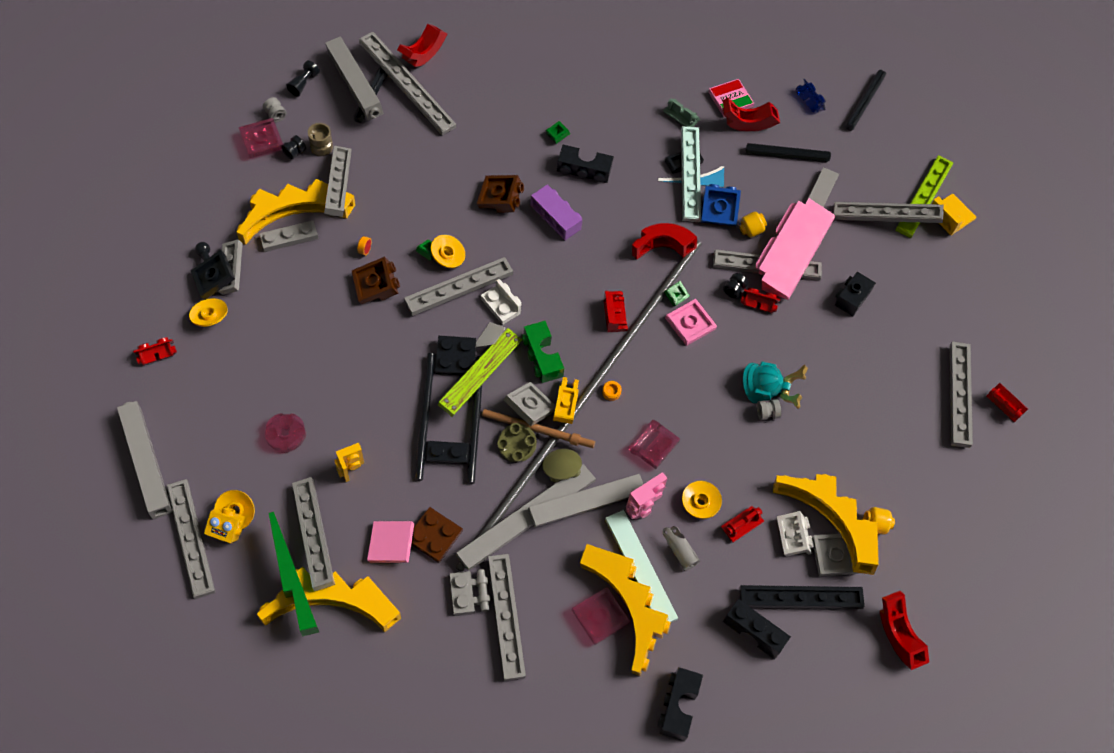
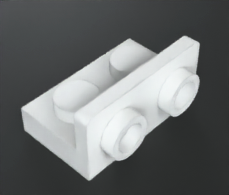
(502, 302)
(795, 534)

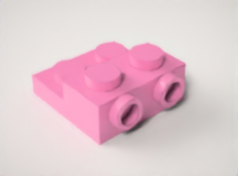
(643, 498)

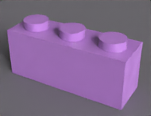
(556, 212)

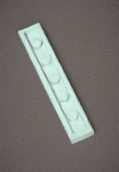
(690, 174)
(645, 574)

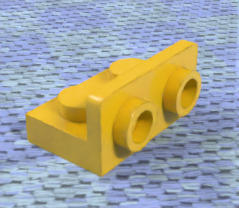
(348, 458)

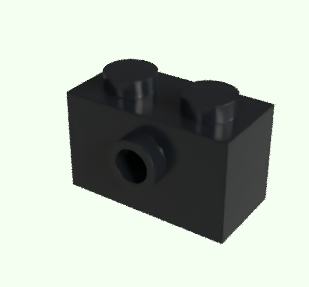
(854, 294)

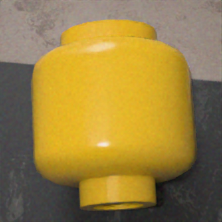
(753, 224)
(882, 517)

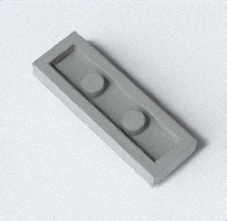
(288, 236)
(233, 252)

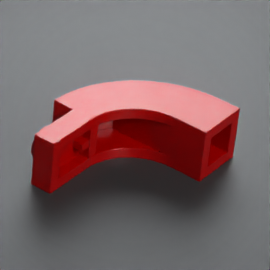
(425, 47)
(750, 119)
(665, 235)
(900, 633)

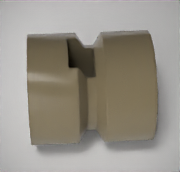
(320, 139)

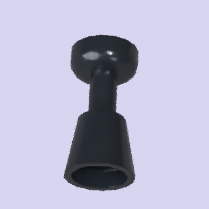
(298, 83)

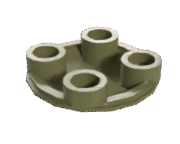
(517, 442)
(562, 464)

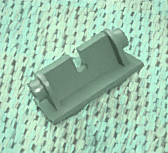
(681, 114)

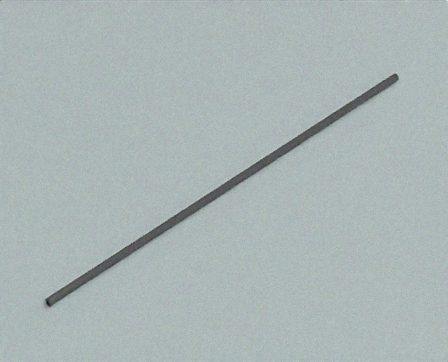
(586, 395)

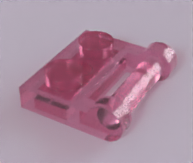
(659, 448)

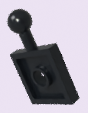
(203, 272)

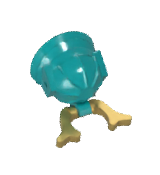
(766, 381)

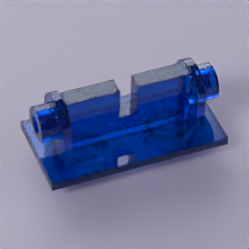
(808, 91)

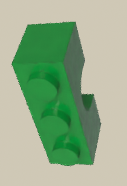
(546, 366)

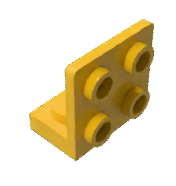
(955, 214)

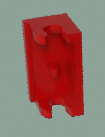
(615, 311)

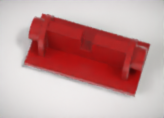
(753, 297)
(147, 352)
(1007, 402)
(743, 523)

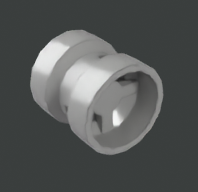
(274, 109)
(768, 409)

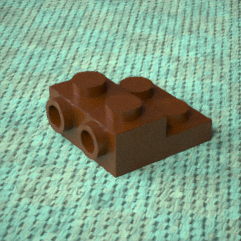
(501, 193)
(375, 280)

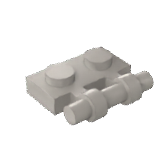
(462, 592)

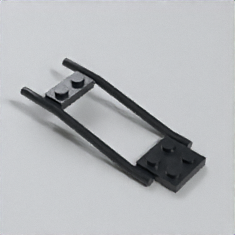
(453, 357)

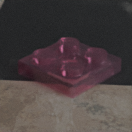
(261, 137)
(600, 616)

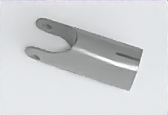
(681, 548)

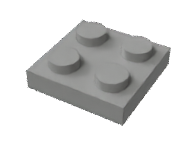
(530, 403)
(832, 555)

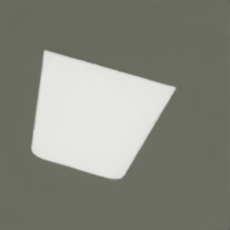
(490, 335)

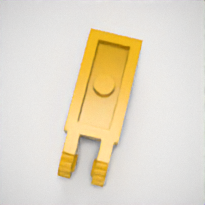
(566, 402)

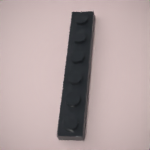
(802, 597)

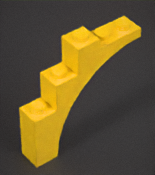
(290, 201)
(820, 493)
(362, 598)
(647, 622)

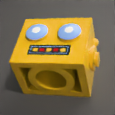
(224, 524)

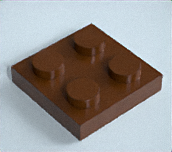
(435, 534)

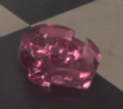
(285, 443)

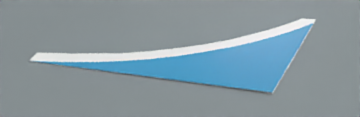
(713, 177)

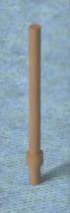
(574, 439)

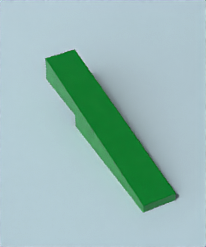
(291, 582)

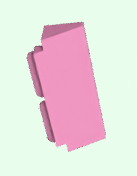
(791, 252)

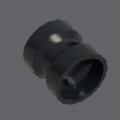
(293, 147)
(736, 284)

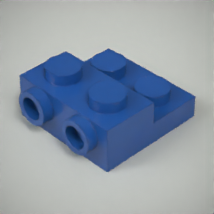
(720, 205)

